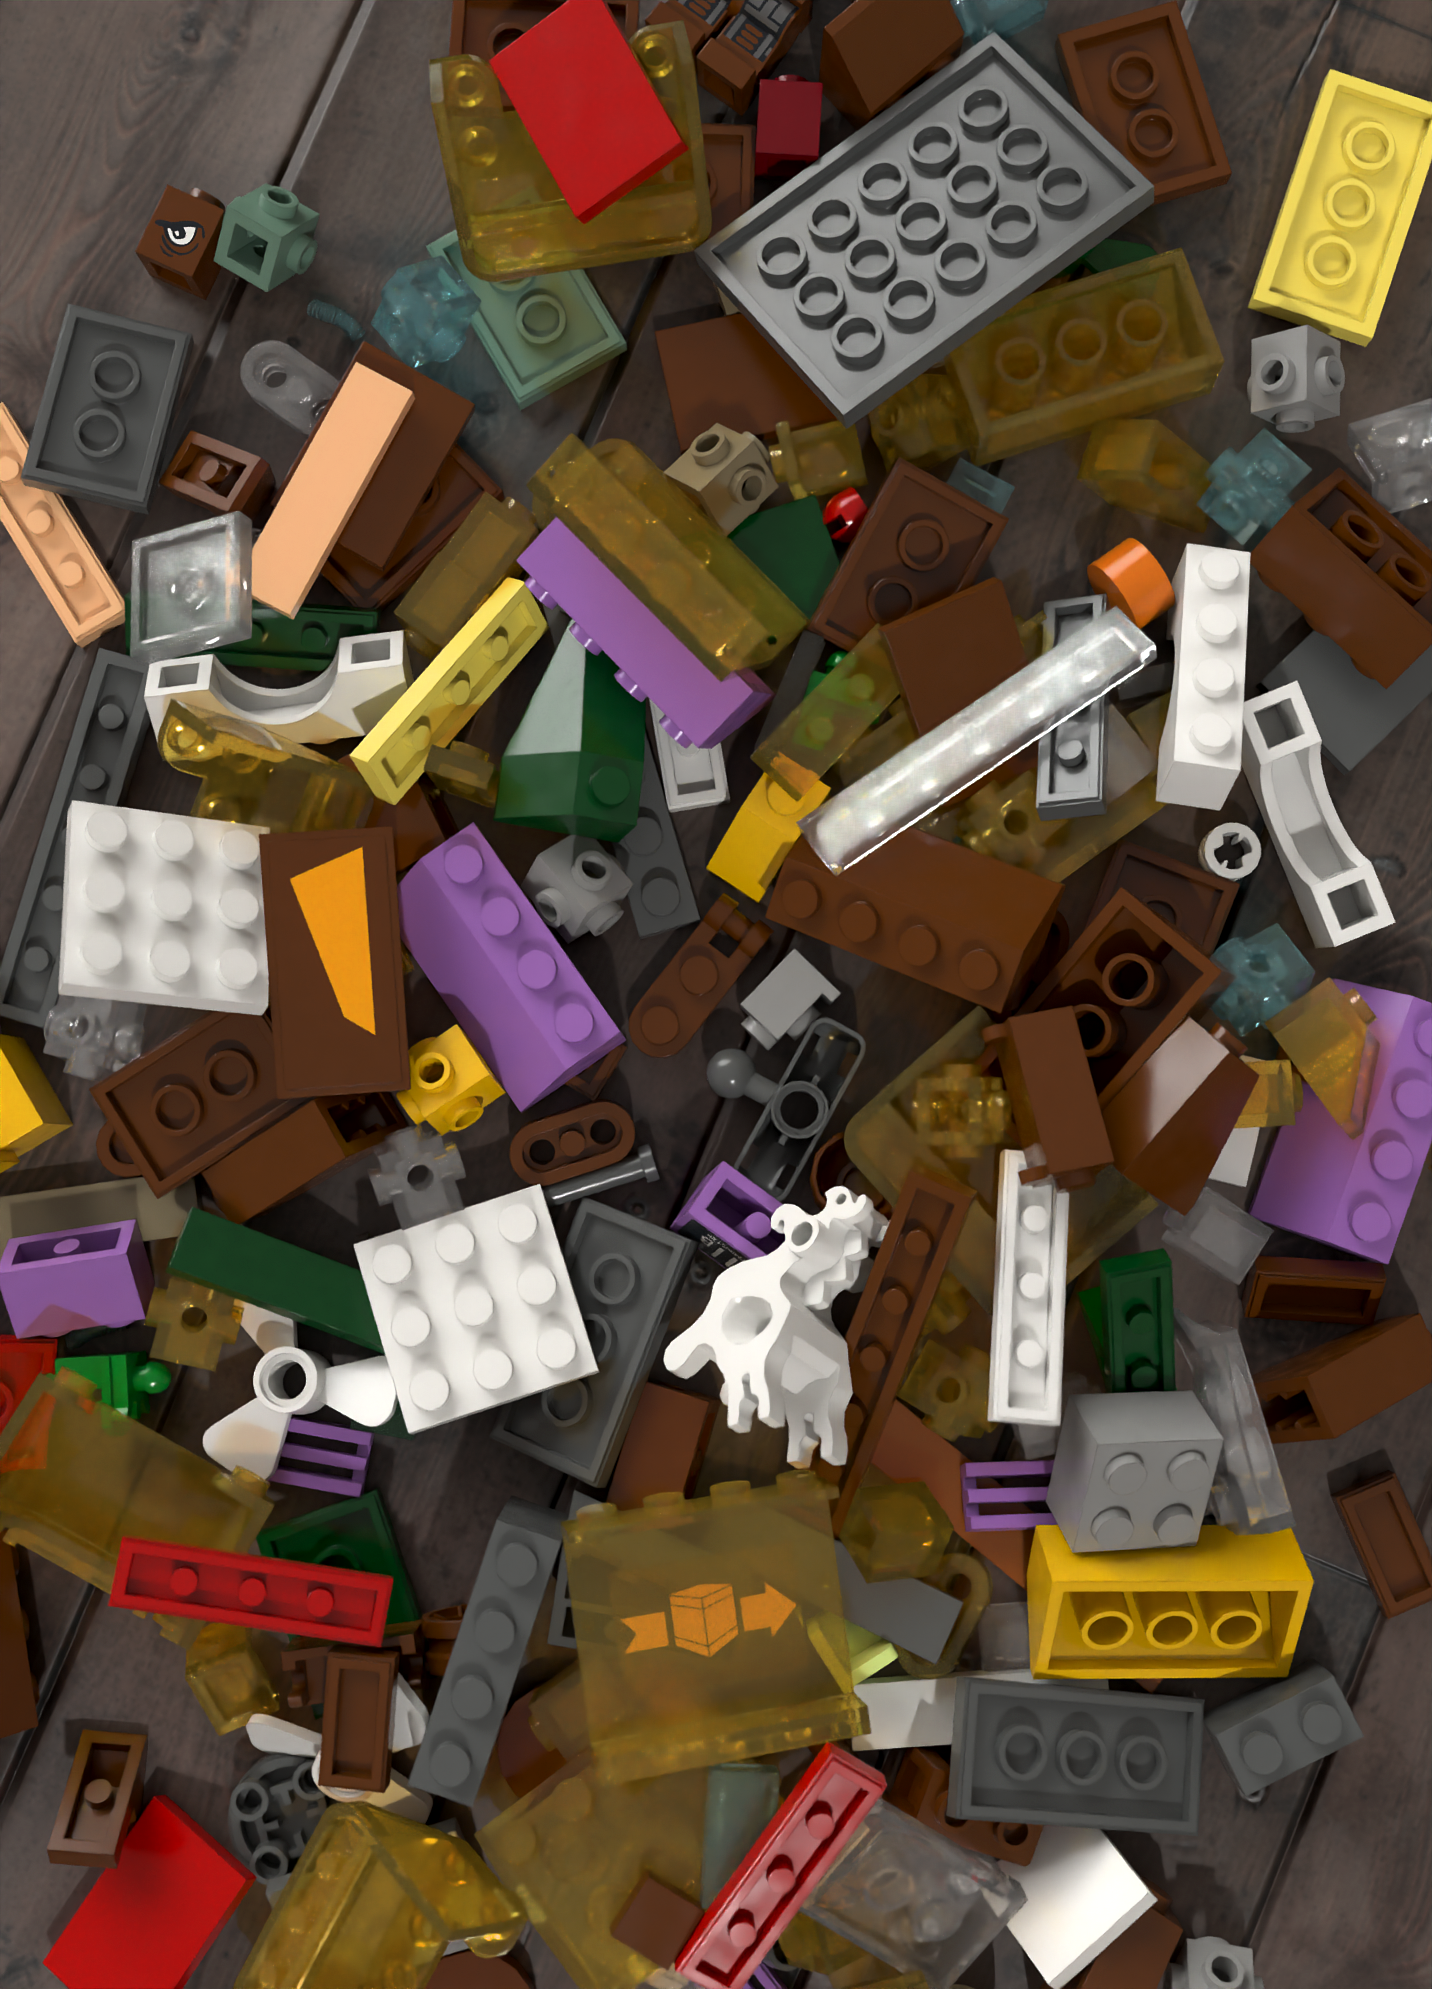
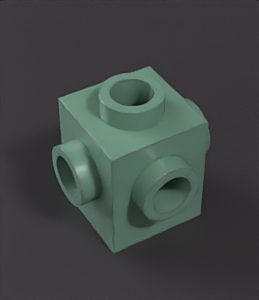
(267, 237)

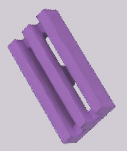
(1017, 1469)
(322, 1481)

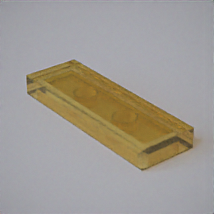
(829, 718)

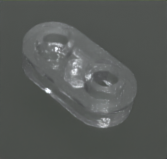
(302, 393)

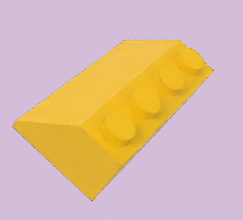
(1167, 1611)

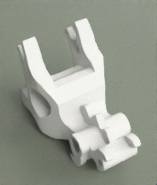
(776, 1330)

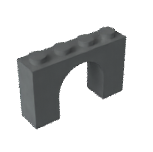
(488, 1651)

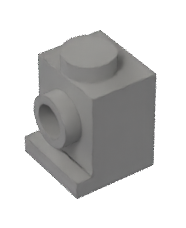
(786, 1001)

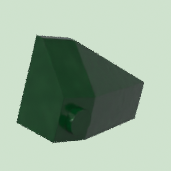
(575, 751)

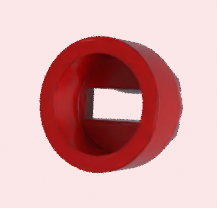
(848, 510)

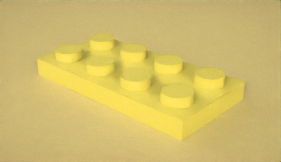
(1347, 209)

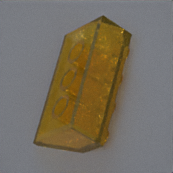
(1085, 355)

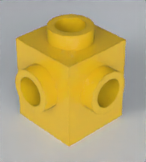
(448, 1082)

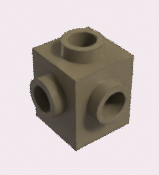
(724, 475)

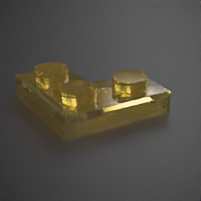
(463, 772)

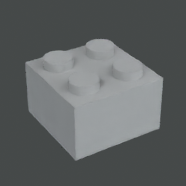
(1133, 1470)

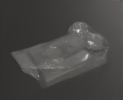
(1247, 1483)
(914, 1896)

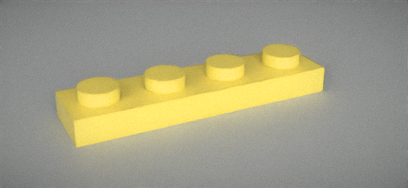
(450, 690)

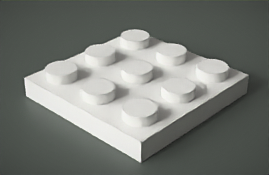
(163, 910)
(475, 1309)

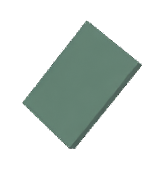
(537, 327)

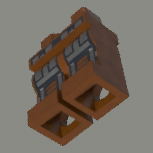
(736, 41)

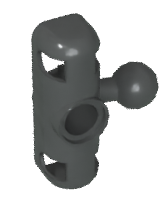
(734, 1074)

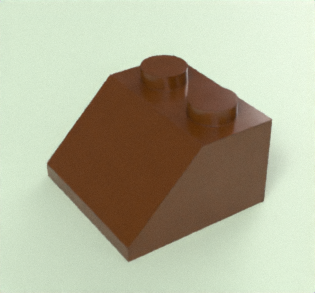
(884, 52)

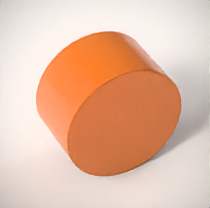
(1132, 582)

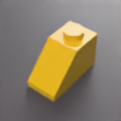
(762, 836)

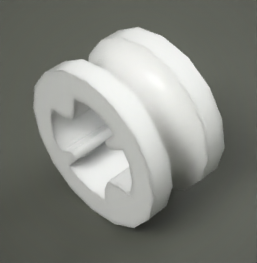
(1244, 864)

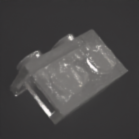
(1396, 454)

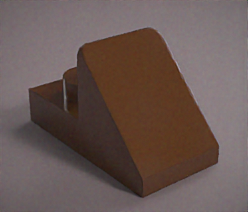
(219, 477)
(100, 1799)

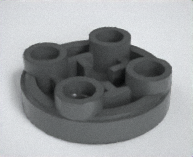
(275, 1814)

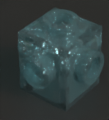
(425, 312)
(1252, 486)
(1268, 979)

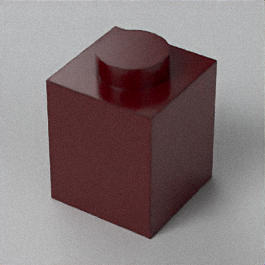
(787, 127)

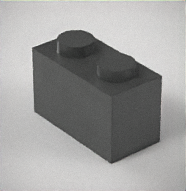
(1281, 1726)

